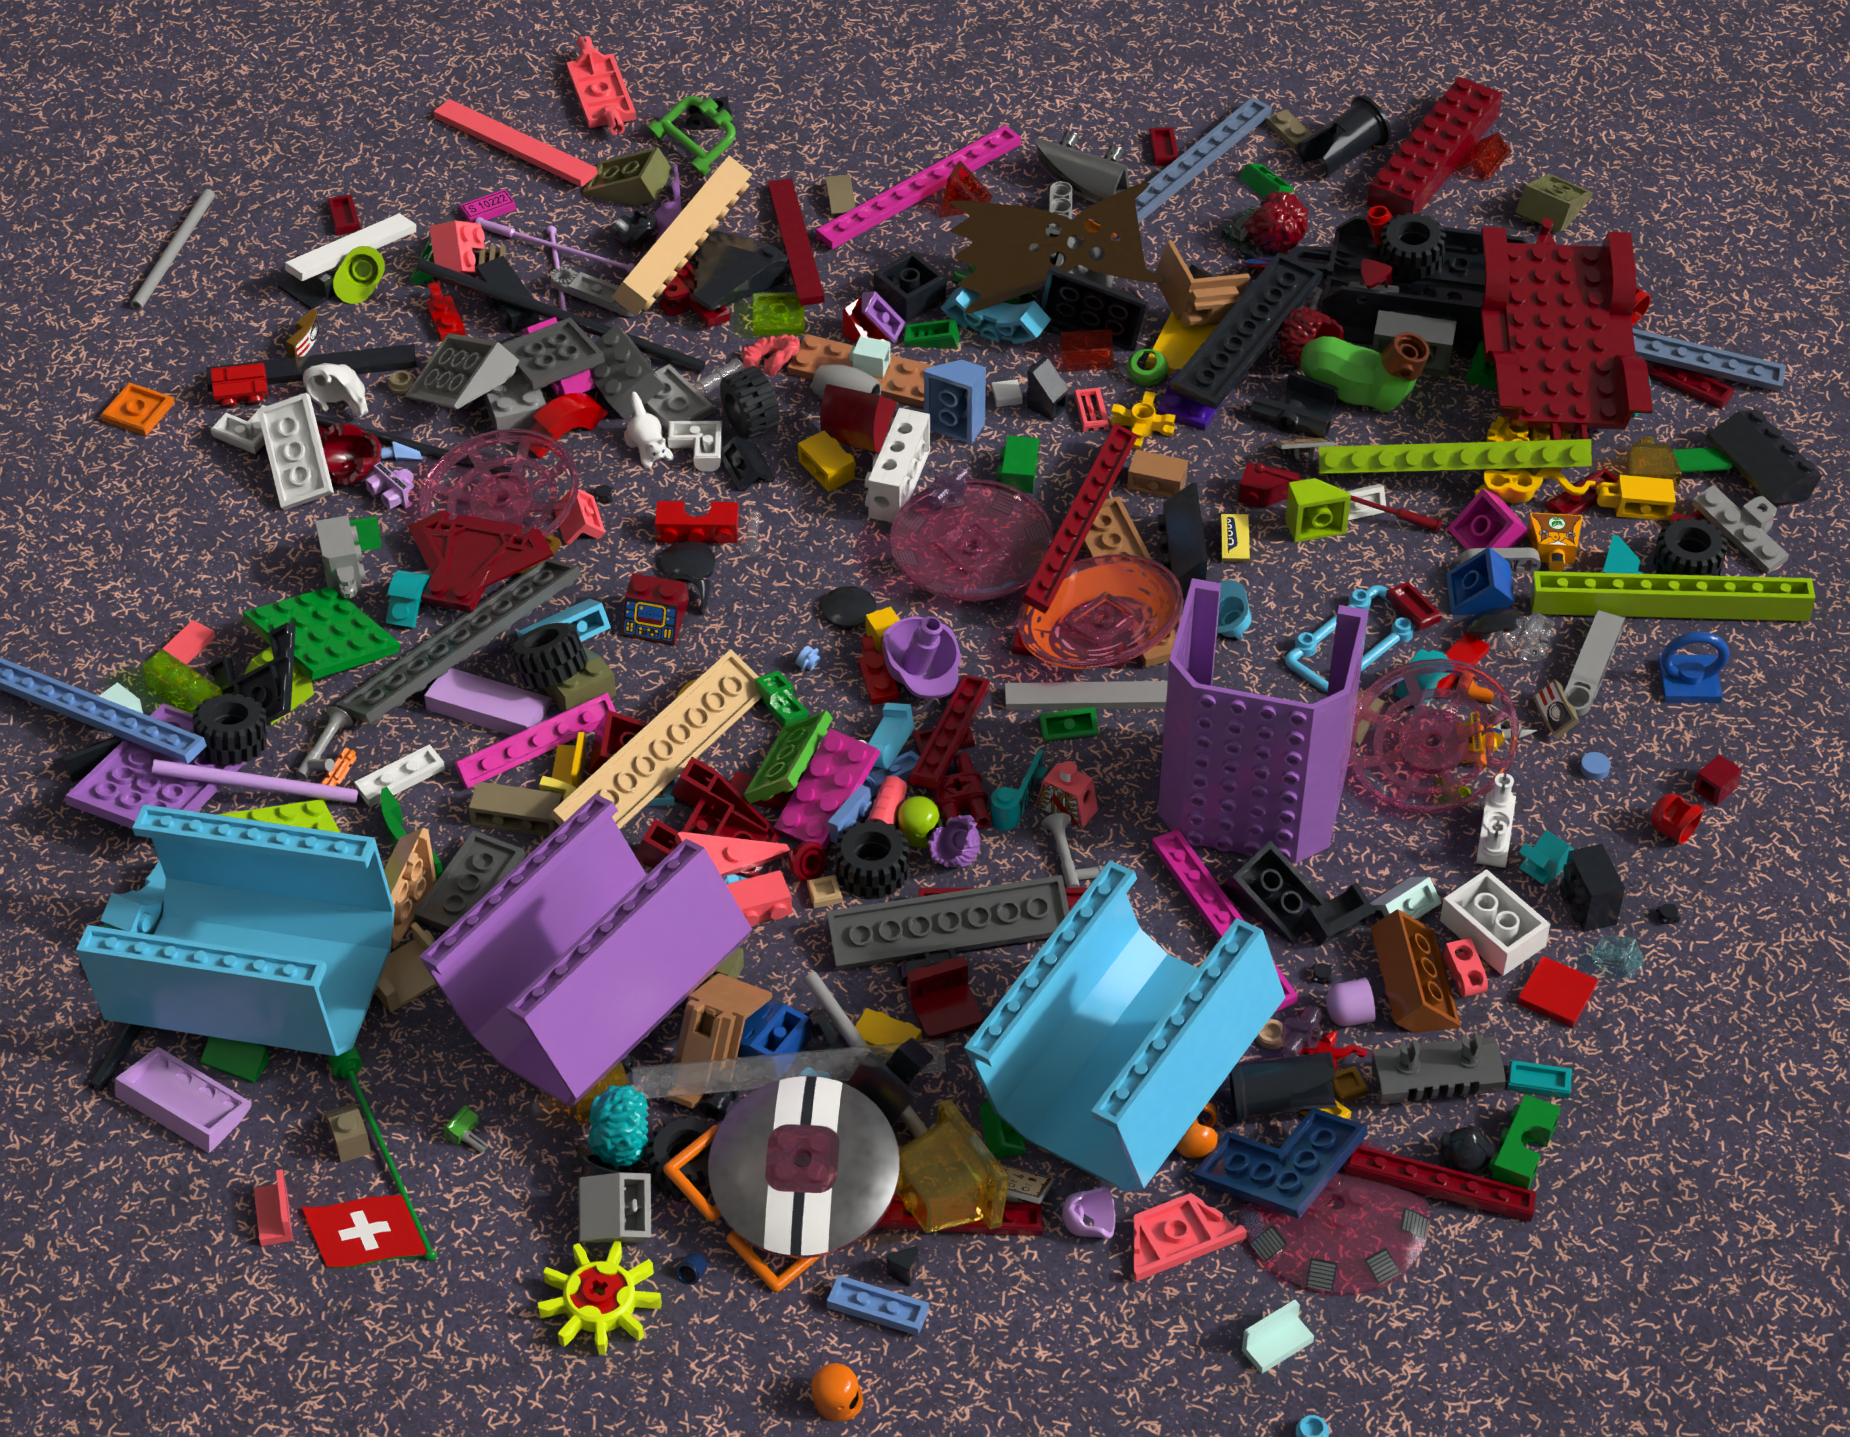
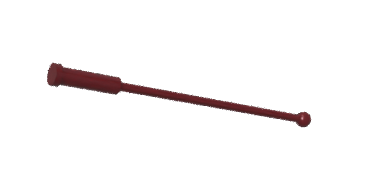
(1401, 514)

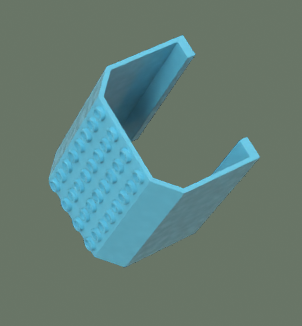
(258, 938)
(1114, 1041)

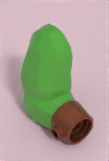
(1364, 374)

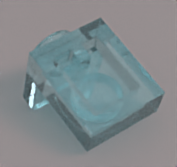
(1619, 952)

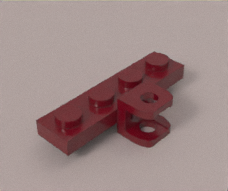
(682, 297)

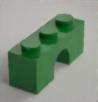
(1532, 1123)

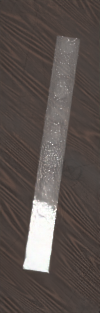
(757, 1071)

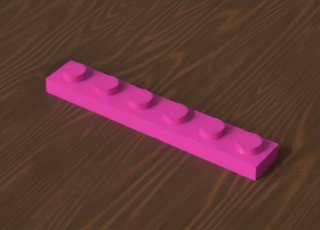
(533, 741)

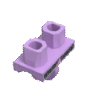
(395, 484)

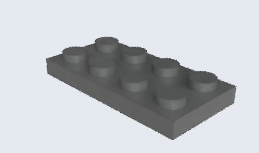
(467, 879)

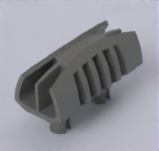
(1438, 1069)

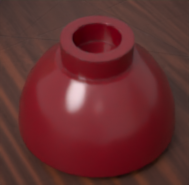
(807, 860)

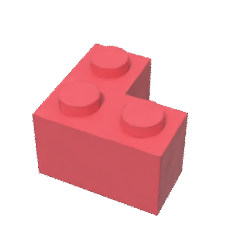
(454, 244)

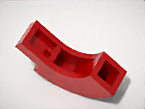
(564, 414)

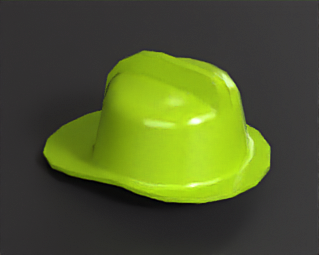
(358, 274)

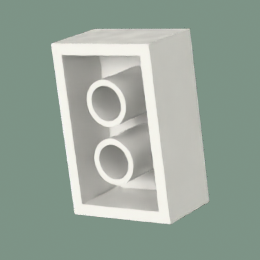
(1497, 920)

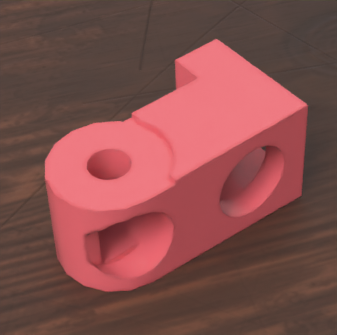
(1465, 967)

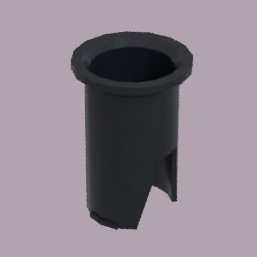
(1347, 135)
(1282, 1085)

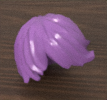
(957, 843)

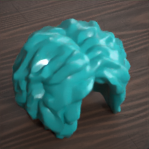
(619, 1126)

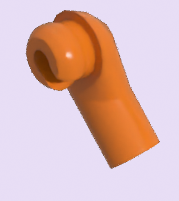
(1479, 693)

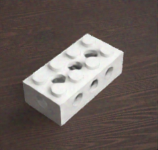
(898, 464)

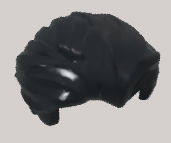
(634, 230)

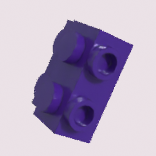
(1185, 409)

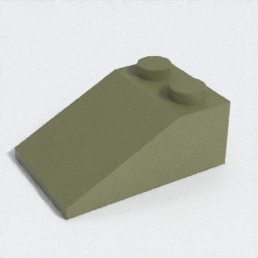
(630, 178)
(1552, 199)
(586, 684)

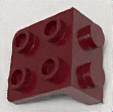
(943, 998)

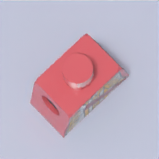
(1069, 793)

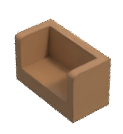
(1157, 474)

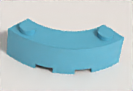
(998, 322)
(141, 909)

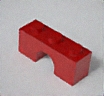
(716, 526)

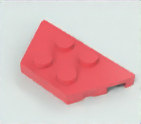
(1178, 1234)

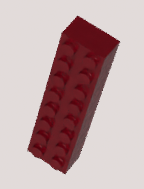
(1435, 148)

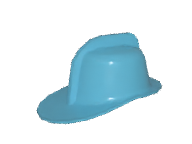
(1234, 610)

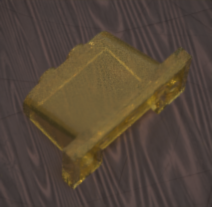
(951, 1175)

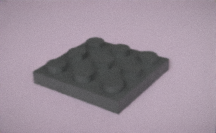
(554, 353)

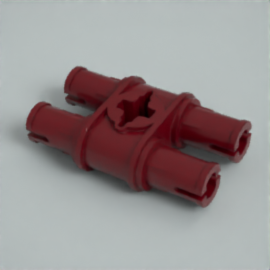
(962, 793)

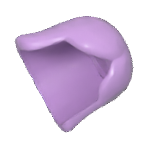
(1097, 1205)

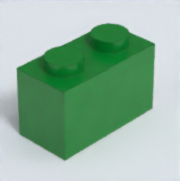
(1019, 463)

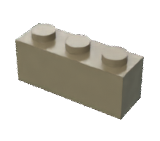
(514, 809)

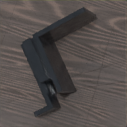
(889, 1082)

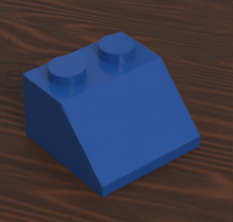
(1480, 584)

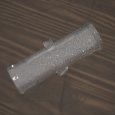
(713, 380)

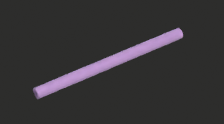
(254, 781)

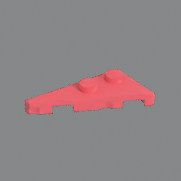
(736, 854)

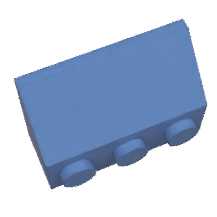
(955, 399)

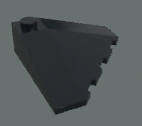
(735, 269)

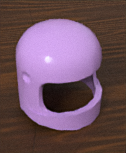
(1351, 1003)

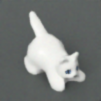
(646, 434)

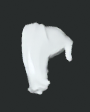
(335, 384)

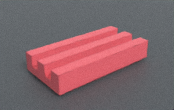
(1094, 423)

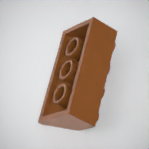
(1414, 974)

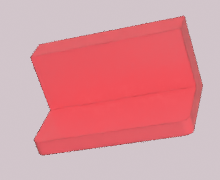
(582, 518)
(273, 1212)

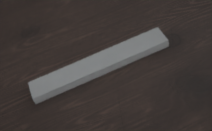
(1086, 695)

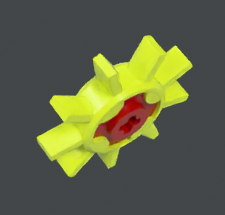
(599, 1297)

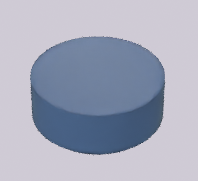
(1595, 766)

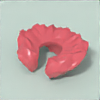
(779, 349)

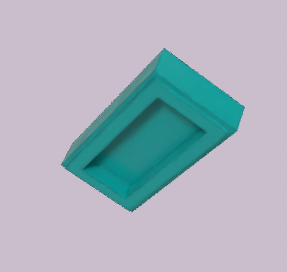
(1539, 1079)

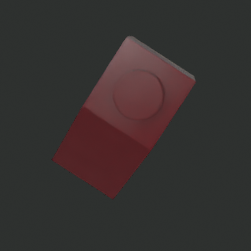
(1263, 488)

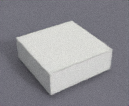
(1007, 393)

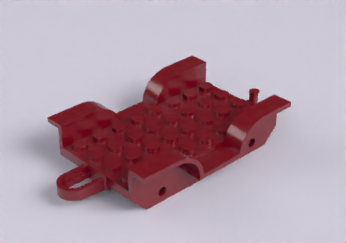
(1563, 332)

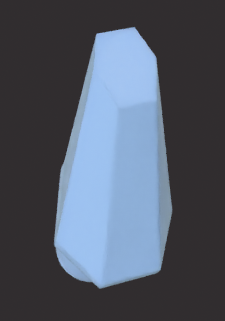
(401, 452)

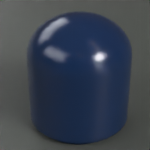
(694, 1261)

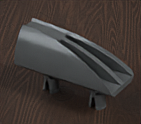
(1088, 174)

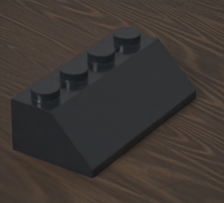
(1765, 457)
(1183, 537)

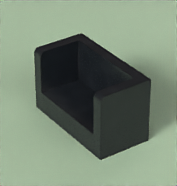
(1338, 915)

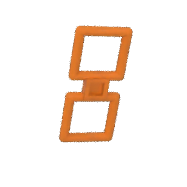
(711, 1213)

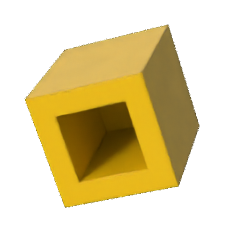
(878, 623)

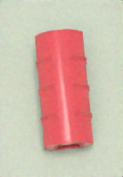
(888, 800)

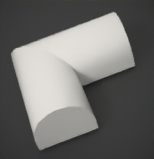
(240, 433)
(700, 435)

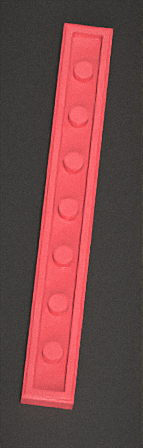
(515, 143)

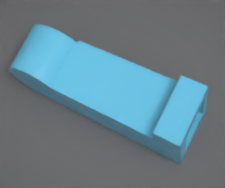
(892, 733)

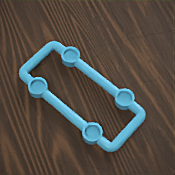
(1307, 643)

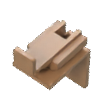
(1197, 300)
(715, 1023)

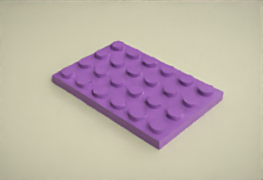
(126, 781)

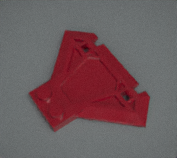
(472, 556)

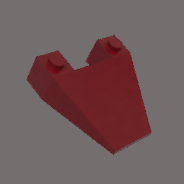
(717, 812)

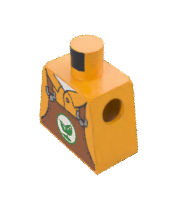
(1555, 538)

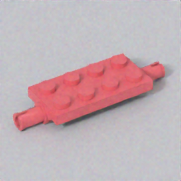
(600, 88)

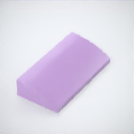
(486, 702)
(181, 1098)

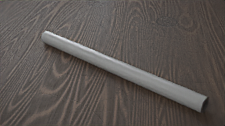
(172, 249)
(854, 1038)

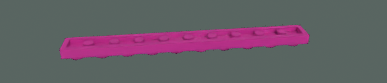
(916, 188)

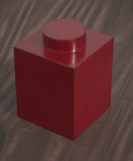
(1718, 779)

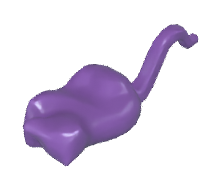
(670, 210)

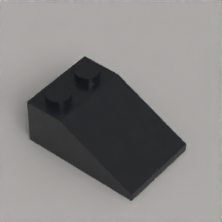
(1273, 892)

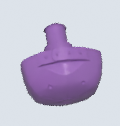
(922, 656)

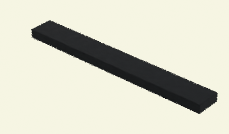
(360, 361)

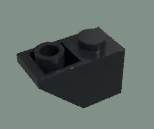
(1046, 390)

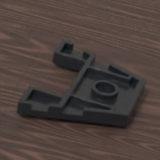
(268, 683)

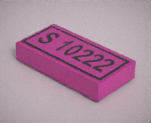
(488, 206)

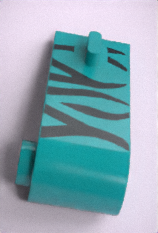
(1009, 803)

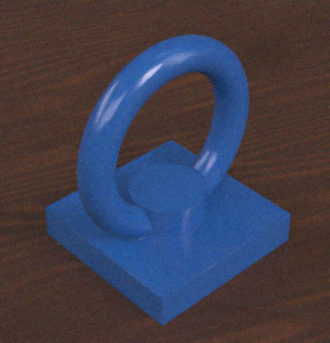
(1692, 676)

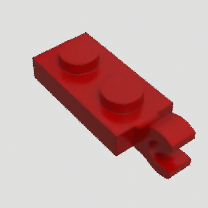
(444, 313)
(877, 680)

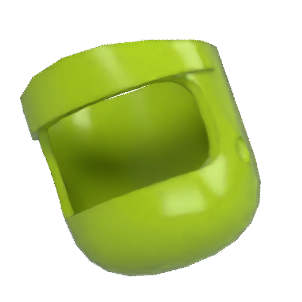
(916, 819)

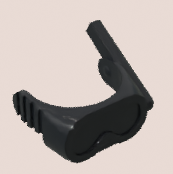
(702, 584)

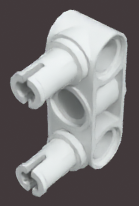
(1497, 823)

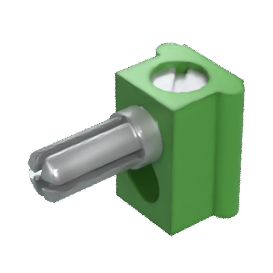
(460, 1129)

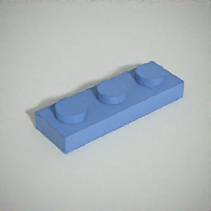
(878, 1305)

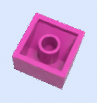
(1488, 524)

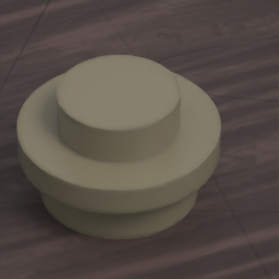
(400, 382)

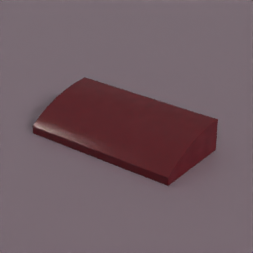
(856, 417)

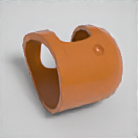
(1199, 1139)
(833, 1390)

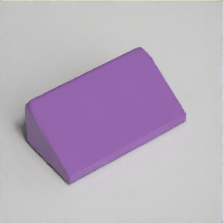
(882, 315)

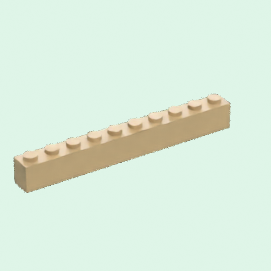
(681, 236)

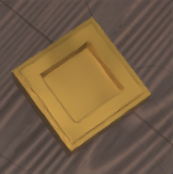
(1348, 1085)

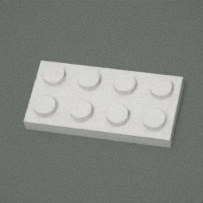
(295, 451)

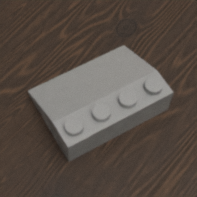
(462, 371)

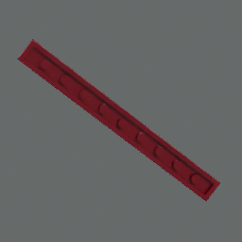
(1079, 519)

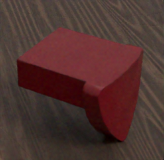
(1375, 273)

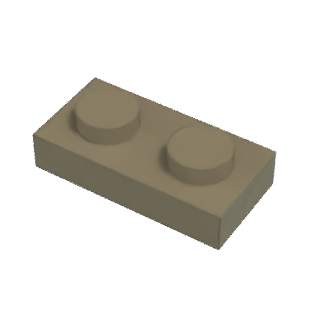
(1288, 128)

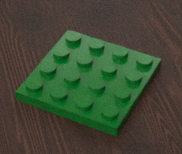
(328, 632)

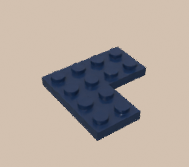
(1287, 1176)

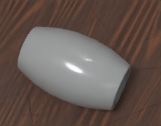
(844, 377)

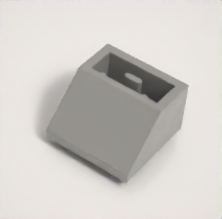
(615, 1208)

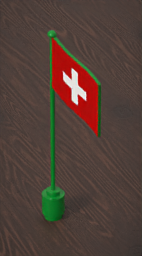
(368, 1227)

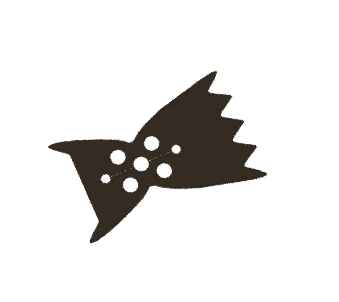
(1004, 237)

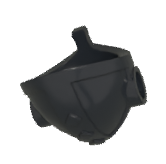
(1465, 1150)

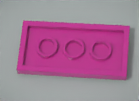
(827, 783)

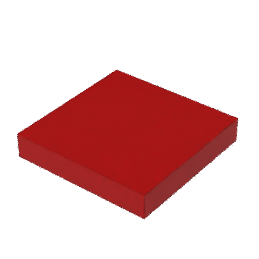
(1557, 991)

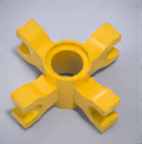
(1143, 419)

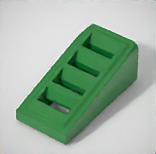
(941, 334)

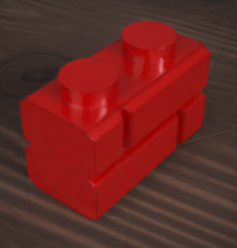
(239, 384)

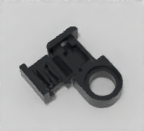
(821, 1025)

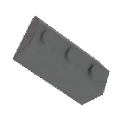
(1436, 332)

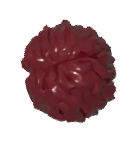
(1278, 222)
(1303, 327)

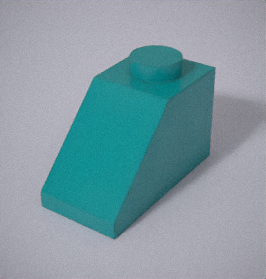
(1621, 558)

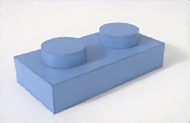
(852, 811)

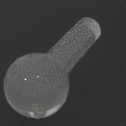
(750, 546)

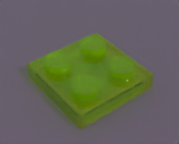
(777, 314)

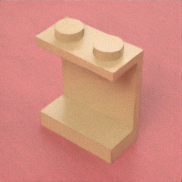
(405, 973)

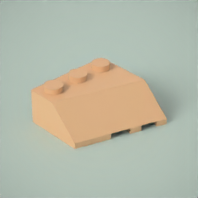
(409, 878)

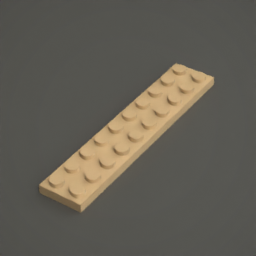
(669, 741)

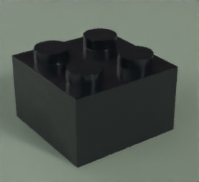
(910, 285)
(1592, 888)

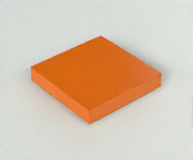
(137, 409)

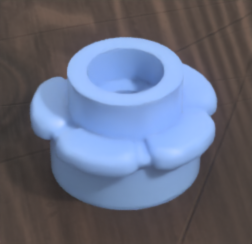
(808, 658)

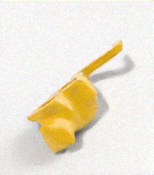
(1520, 485)

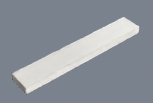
(335, 252)

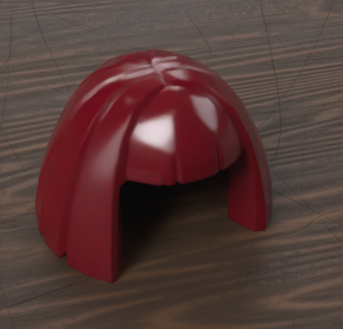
(350, 453)

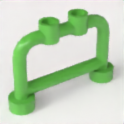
(708, 108)

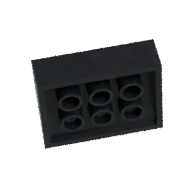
(1092, 306)

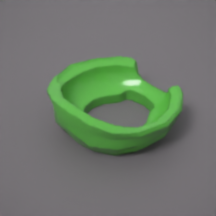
(1147, 377)

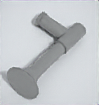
(312, 761)
(1057, 824)

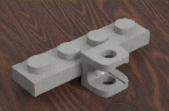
(1745, 527)

